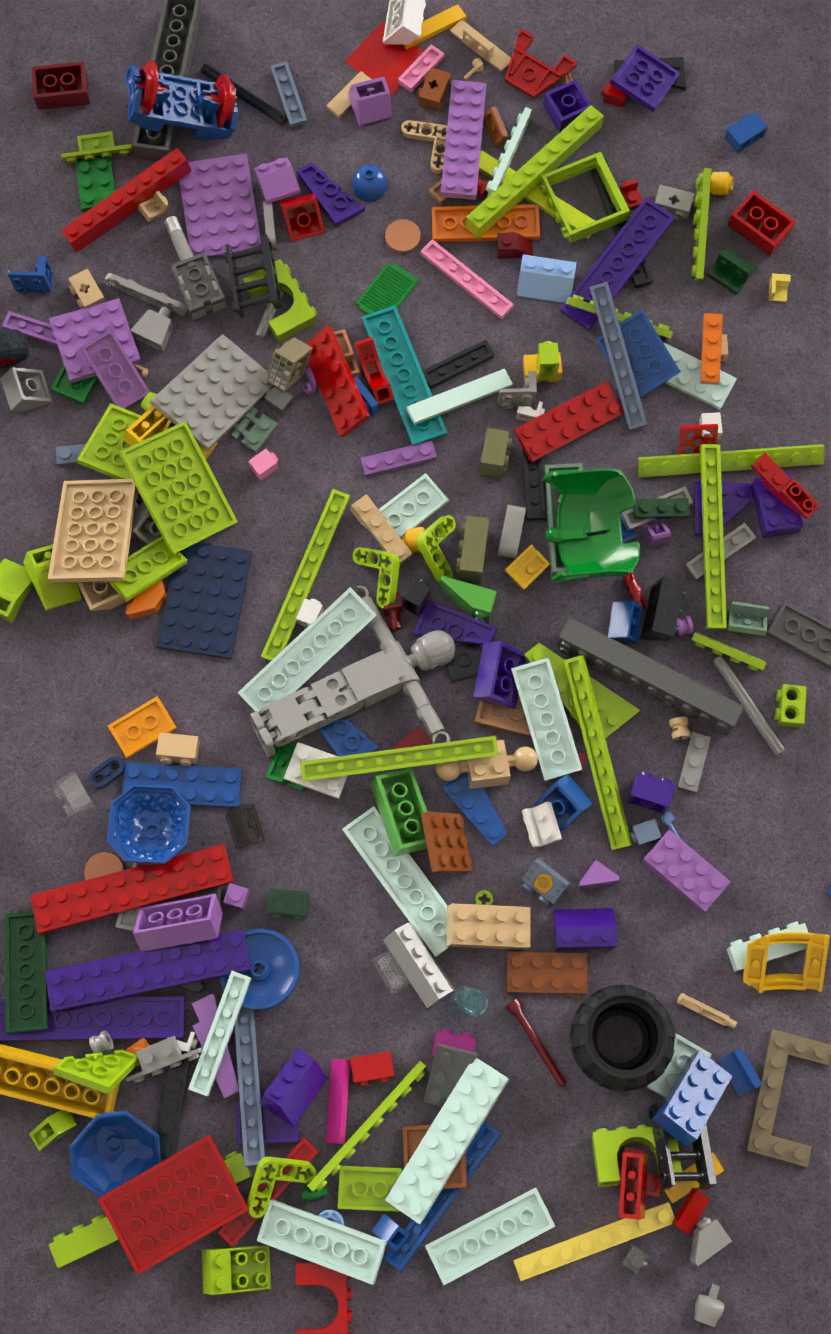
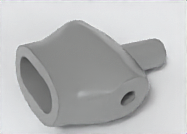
(708, 1308)

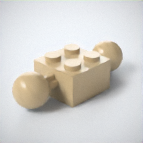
(489, 770)

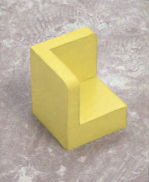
(778, 287)

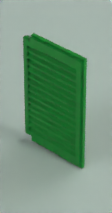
(387, 289)

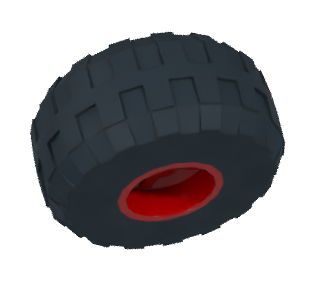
(12, 347)

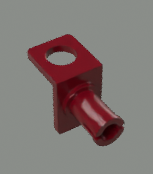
(394, 613)

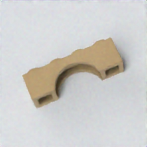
(375, 522)

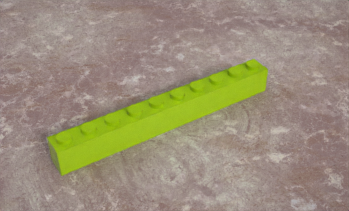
(529, 175)
(100, 1233)

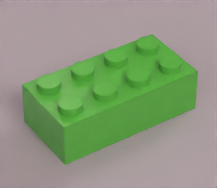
(401, 810)

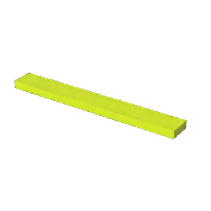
(574, 217)

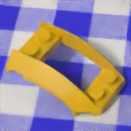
(813, 967)

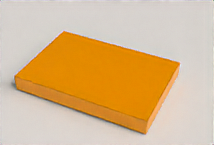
(141, 727)

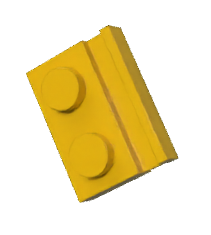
(527, 567)

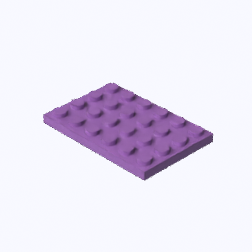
(219, 206)

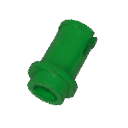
(308, 1195)

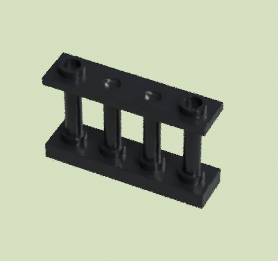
(269, 280)
(701, 1155)

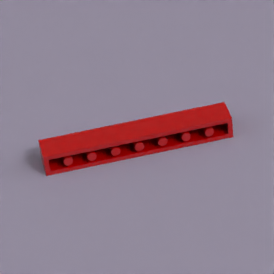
(126, 200)

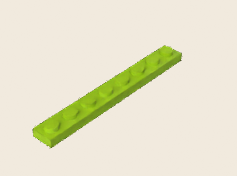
(362, 1133)

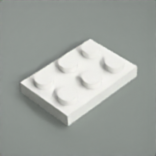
(328, 786)

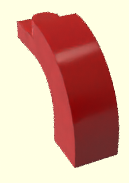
(373, 372)

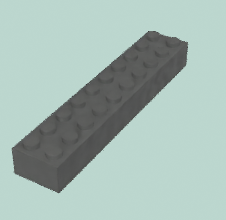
(173, 56)
(650, 677)

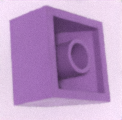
(276, 180)

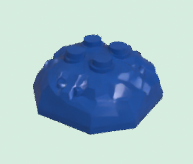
(149, 824)

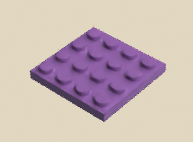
(84, 325)

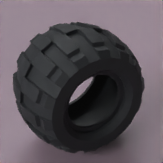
(655, 1027)

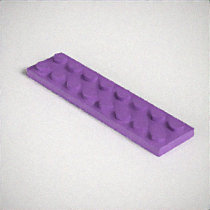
(463, 140)

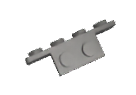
(161, 1055)

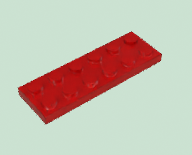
(336, 382)
(568, 421)

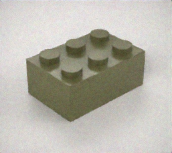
(472, 549)

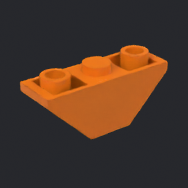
(147, 602)

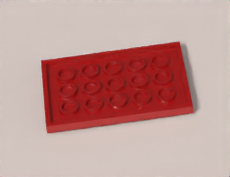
(173, 1204)

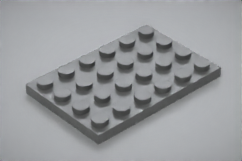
(213, 391)

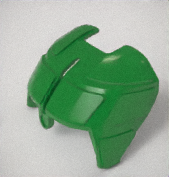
(591, 505)

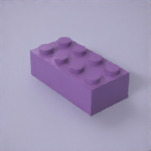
(685, 872)
(178, 923)

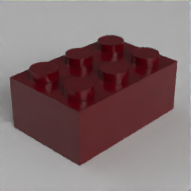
(60, 85)

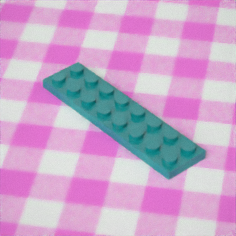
(402, 371)

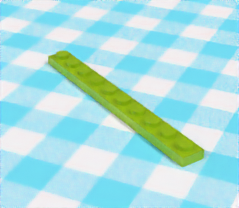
(730, 460)
(713, 536)
(306, 574)
(598, 752)
(399, 758)

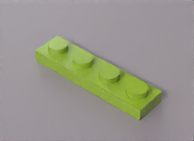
(735, 654)

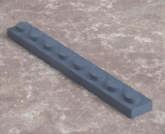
(618, 355)
(249, 1088)

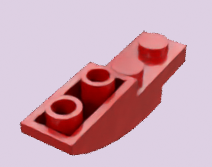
(784, 488)

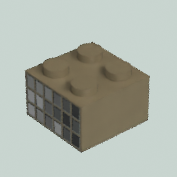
(288, 364)

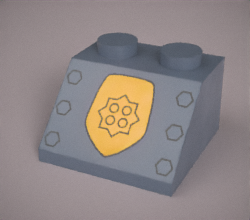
(544, 882)

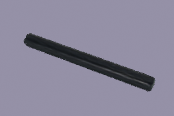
(247, 96)

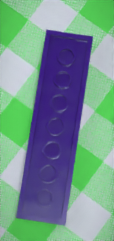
(622, 257)

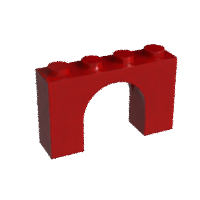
(314, 1274)

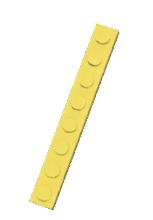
(593, 1242)

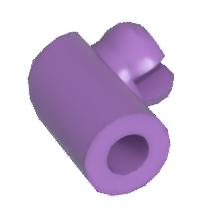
(311, 385)

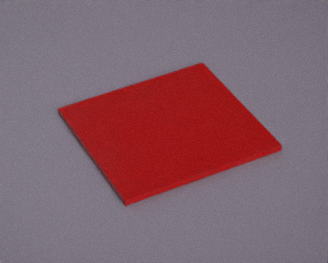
(383, 59)

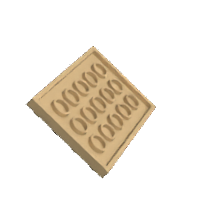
(93, 531)

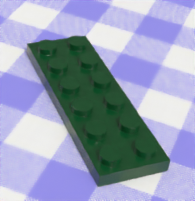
(25, 975)

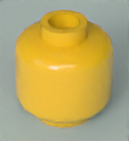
(721, 183)
(410, 538)

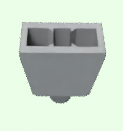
(154, 328)

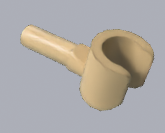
(478, 66)

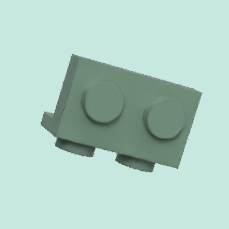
(748, 618)

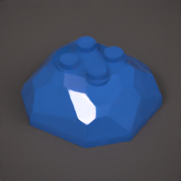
(113, 1151)

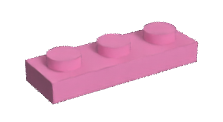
(415, 73)

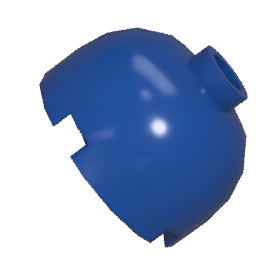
(369, 183)

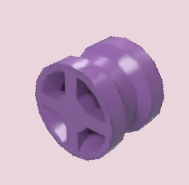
(685, 626)

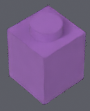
(236, 896)

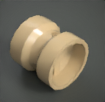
(680, 728)

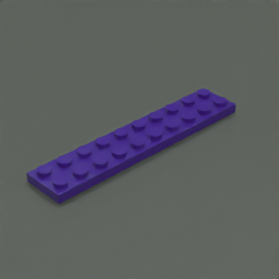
(146, 971)
(119, 1017)

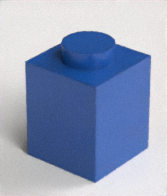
(391, 1232)

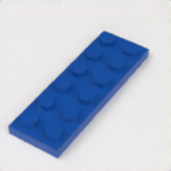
(194, 783)

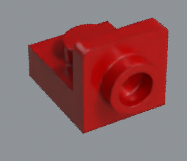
(631, 194)

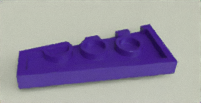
(333, 201)
(458, 625)

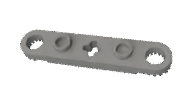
(158, 299)

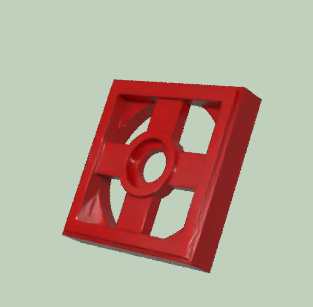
(686, 429)

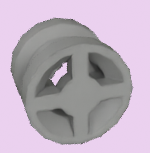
(101, 1042)

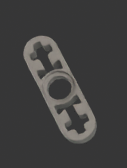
(269, 223)

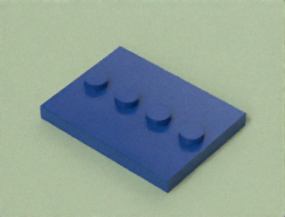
(647, 353)

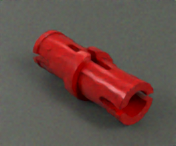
(634, 590)

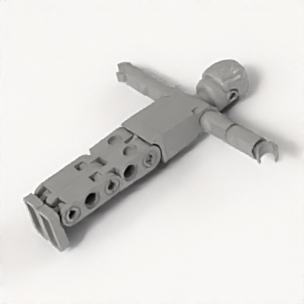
(358, 686)

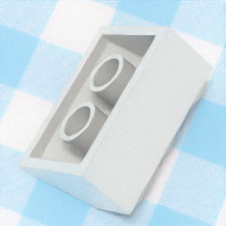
(403, 21)

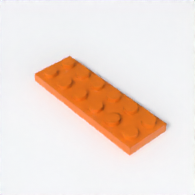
(450, 224)

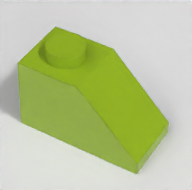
(52, 1129)

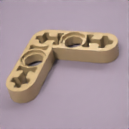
(438, 140)

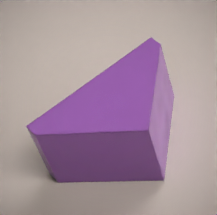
(657, 533)
(598, 875)

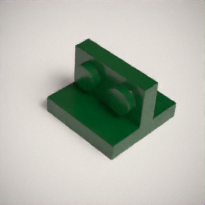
(731, 270)

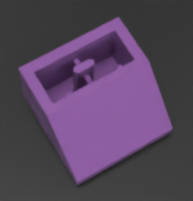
(371, 101)

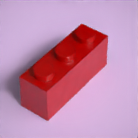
(633, 1185)

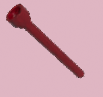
(516, 1009)

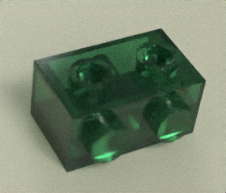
(287, 903)

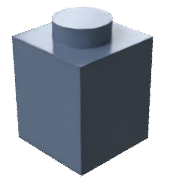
(645, 833)

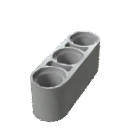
(511, 531)

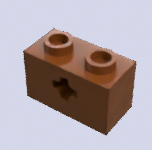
(434, 89)

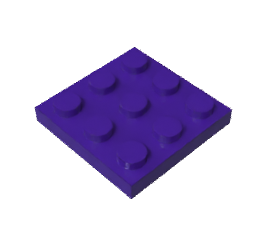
(644, 78)

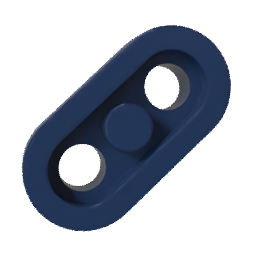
(105, 770)

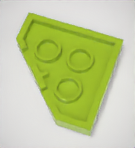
(98, 1070)

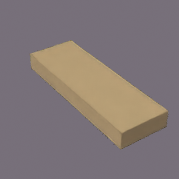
(341, 103)

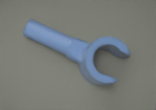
(667, 819)

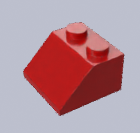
(302, 217)

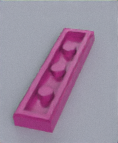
(338, 1101)

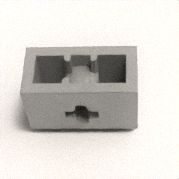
(681, 201)

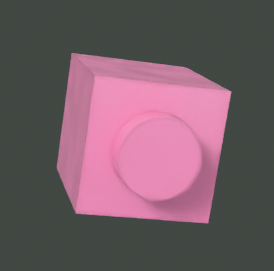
(264, 464)

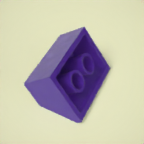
(495, 678)
(584, 929)
(294, 1088)

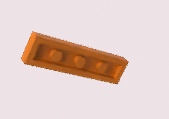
(711, 349)

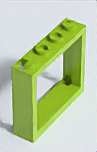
(594, 161)

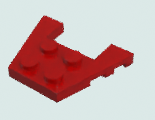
(529, 73)

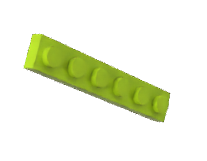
(577, 301)

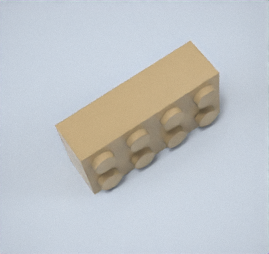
(488, 926)

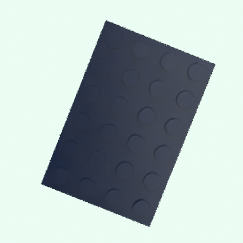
(205, 601)

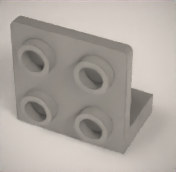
(519, 397)

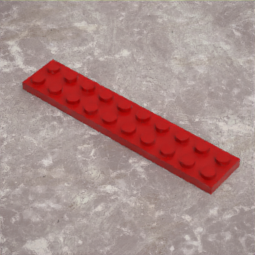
(131, 889)

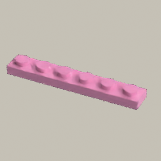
(466, 279)

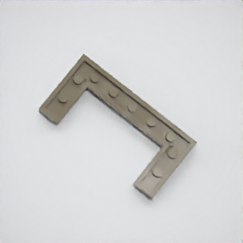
(760, 1137)

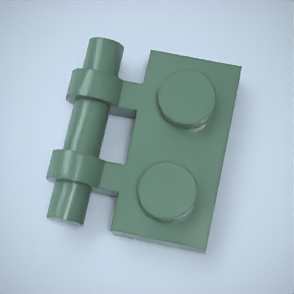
(259, 432)

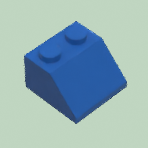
(567, 801)

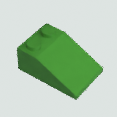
(472, 599)

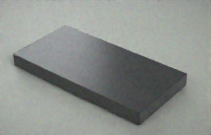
(802, 633)

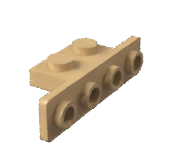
(481, 45)

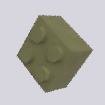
(495, 453)

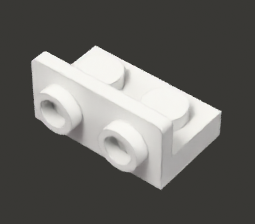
(541, 825)

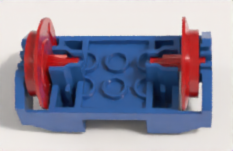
(181, 102)

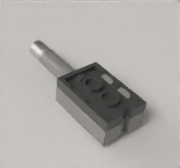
(194, 275)

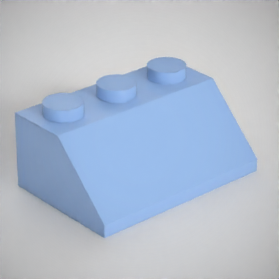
(546, 279)

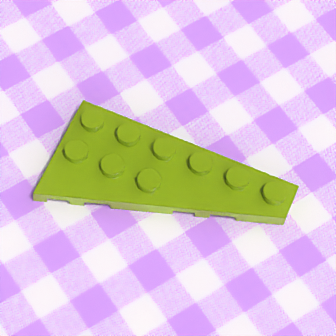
(700, 219)
(612, 708)

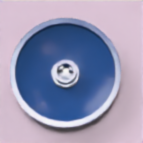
(273, 970)

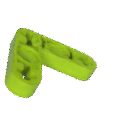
(428, 541)
(386, 569)
(275, 1173)

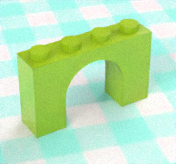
(299, 316)
(608, 1143)

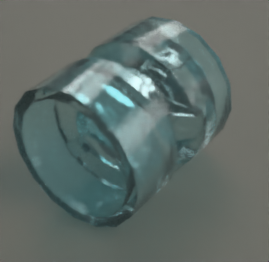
(470, 1000)

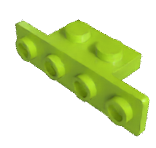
(96, 145)

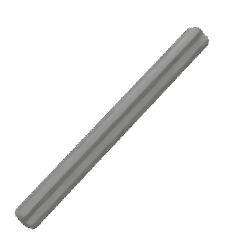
(749, 705)

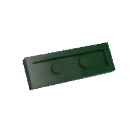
(661, 508)

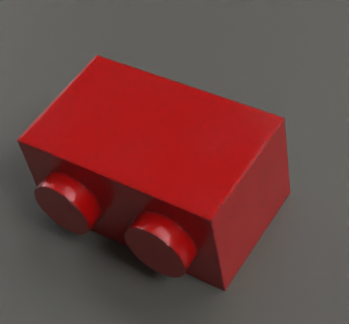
(372, 1067)

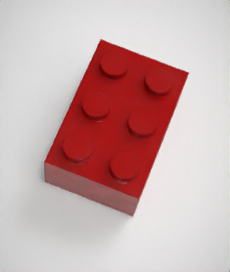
(761, 223)

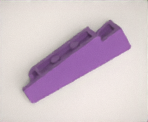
(206, 1011)

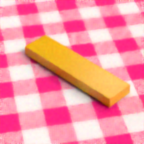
(438, 24)

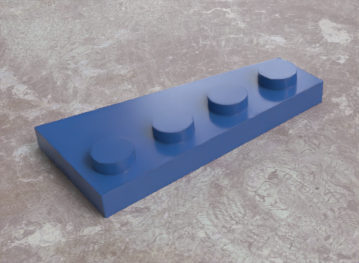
(346, 738)
(476, 807)

